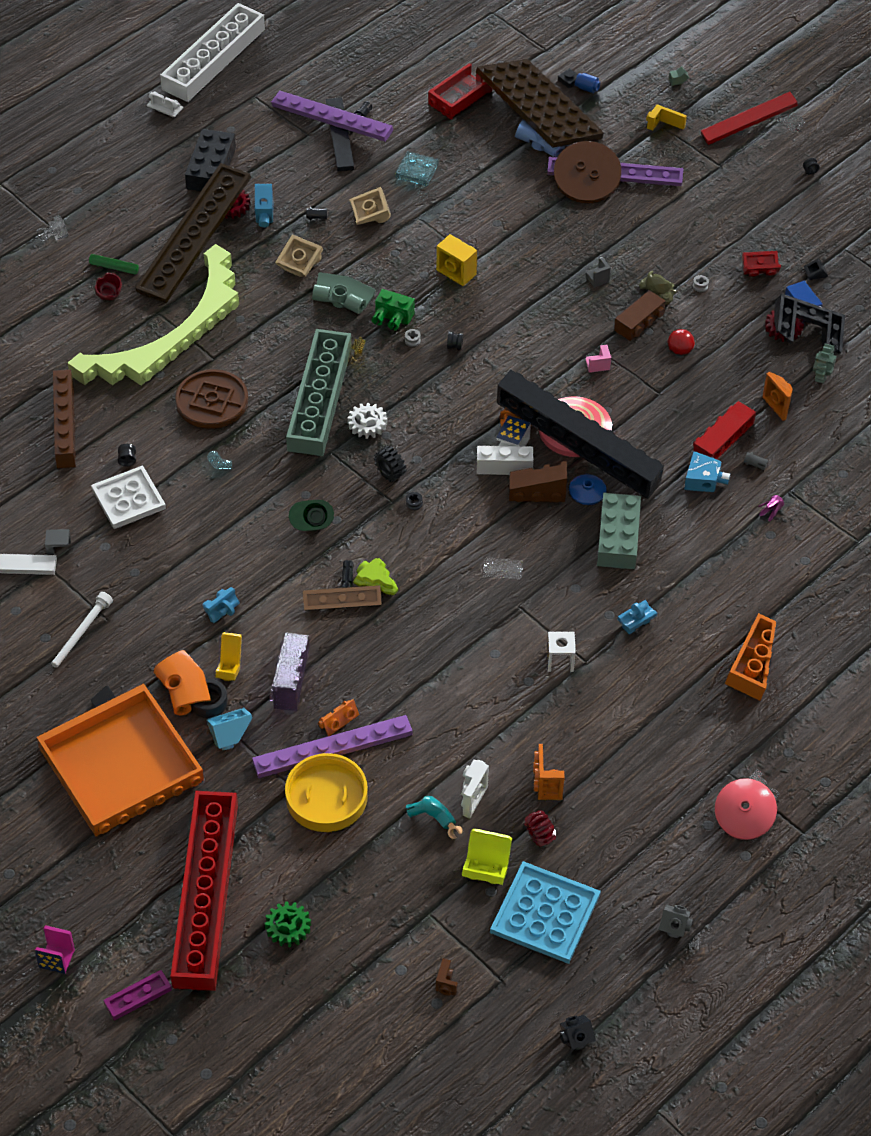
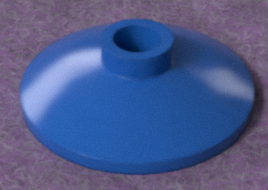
(587, 489)

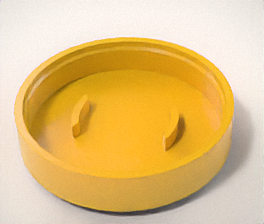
(326, 792)

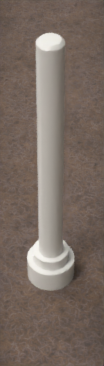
(103, 601)

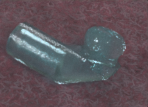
(217, 462)

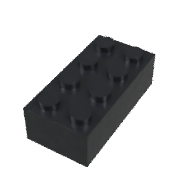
(211, 150)

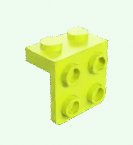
(487, 856)

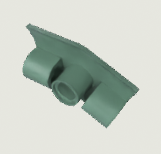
(342, 292)

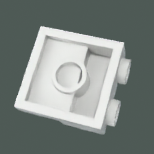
(474, 786)

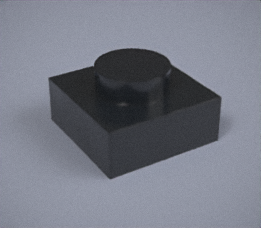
(568, 78)

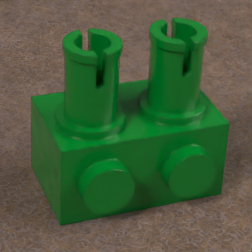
(393, 307)

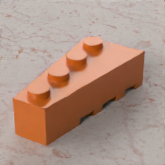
(752, 663)

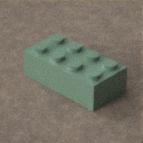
(619, 531)

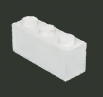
(503, 459)

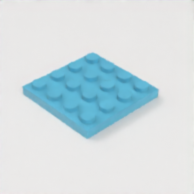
(545, 912)

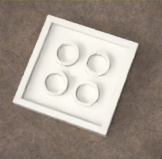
(128, 497)

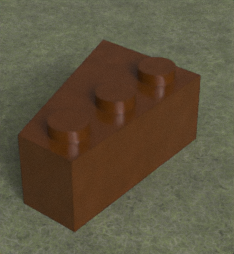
(539, 485)

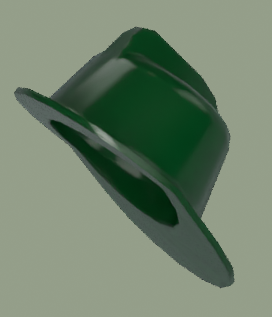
(311, 515)

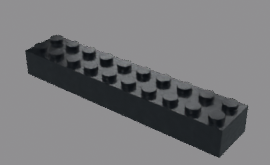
(579, 434)

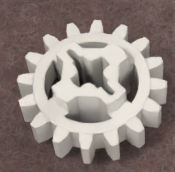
(368, 419)

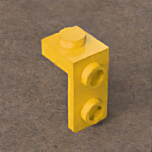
(665, 115)
(230, 657)

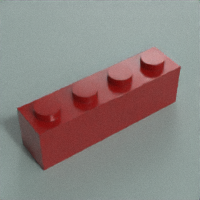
(725, 431)

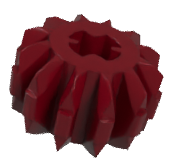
(540, 828)

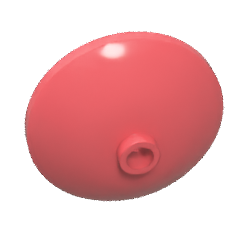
(748, 822)

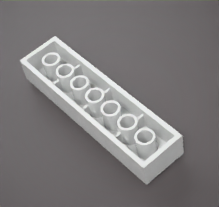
(212, 52)

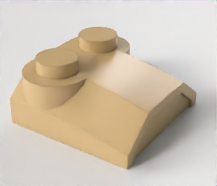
(370, 207)
(299, 256)

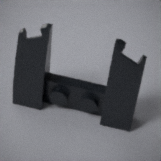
(790, 308)

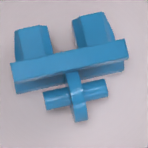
(222, 605)
(638, 615)

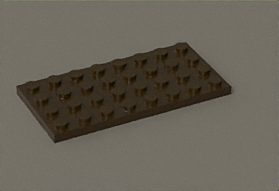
(539, 102)

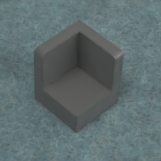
(599, 275)
(55, 539)

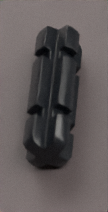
(347, 574)

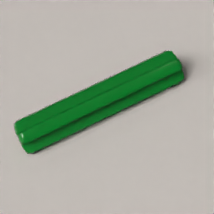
(113, 264)

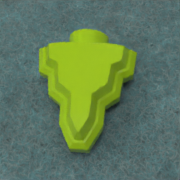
(375, 575)

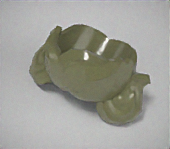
(659, 286)

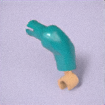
(437, 810)

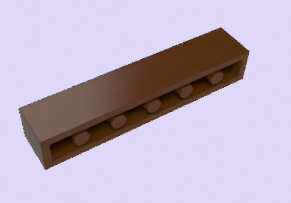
(64, 419)

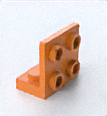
(547, 783)

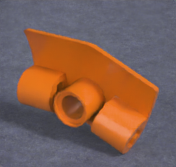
(183, 680)

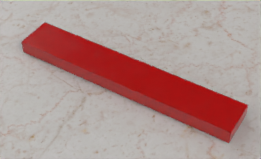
(749, 118)

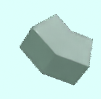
(678, 76)

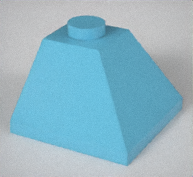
(229, 727)

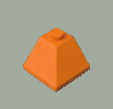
(777, 394)

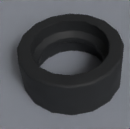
(216, 709)

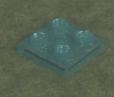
(417, 168)

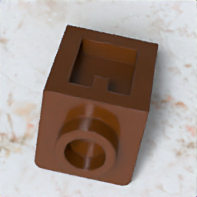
(443, 980)

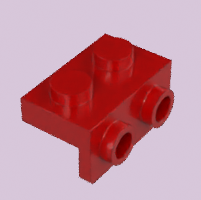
(760, 263)

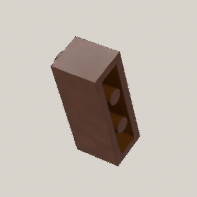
(639, 315)

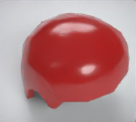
(681, 342)

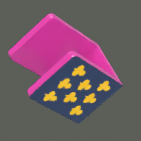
(58, 950)

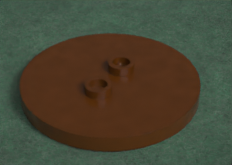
(587, 172)
(211, 398)

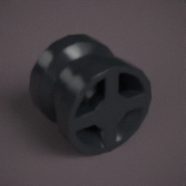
(455, 340)
(126, 455)

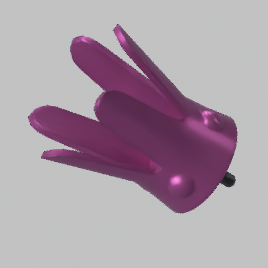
(774, 503)

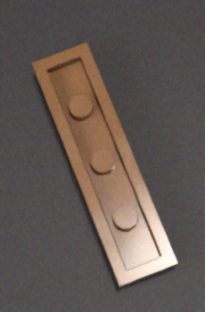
(342, 597)

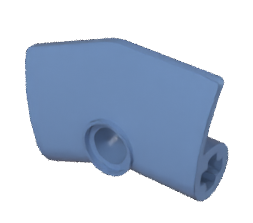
(527, 133)

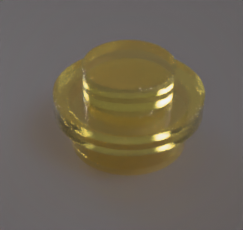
(358, 345)

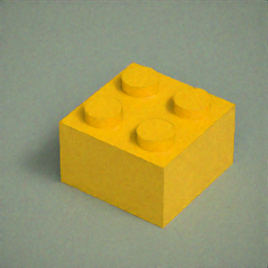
(456, 260)

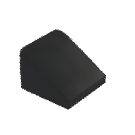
(815, 270)
(102, 696)

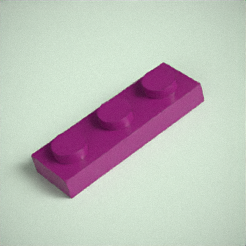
(137, 995)

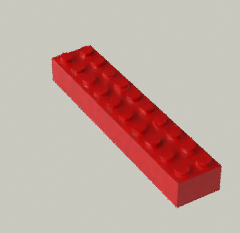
(204, 891)

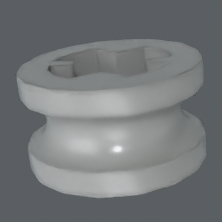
(700, 287)
(412, 333)

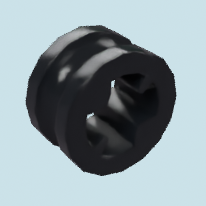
(811, 166)
(411, 496)

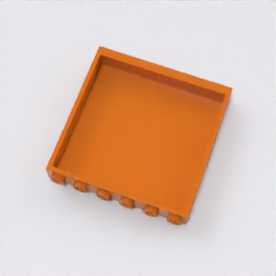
(120, 759)

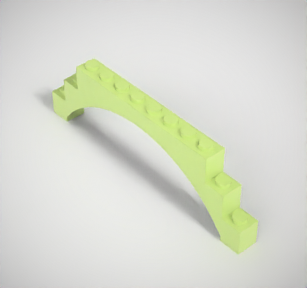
(147, 360)

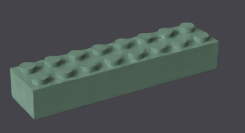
(319, 392)

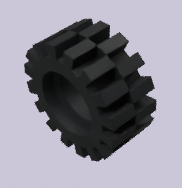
(390, 463)

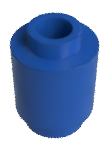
(587, 82)

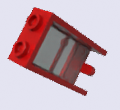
(457, 92)

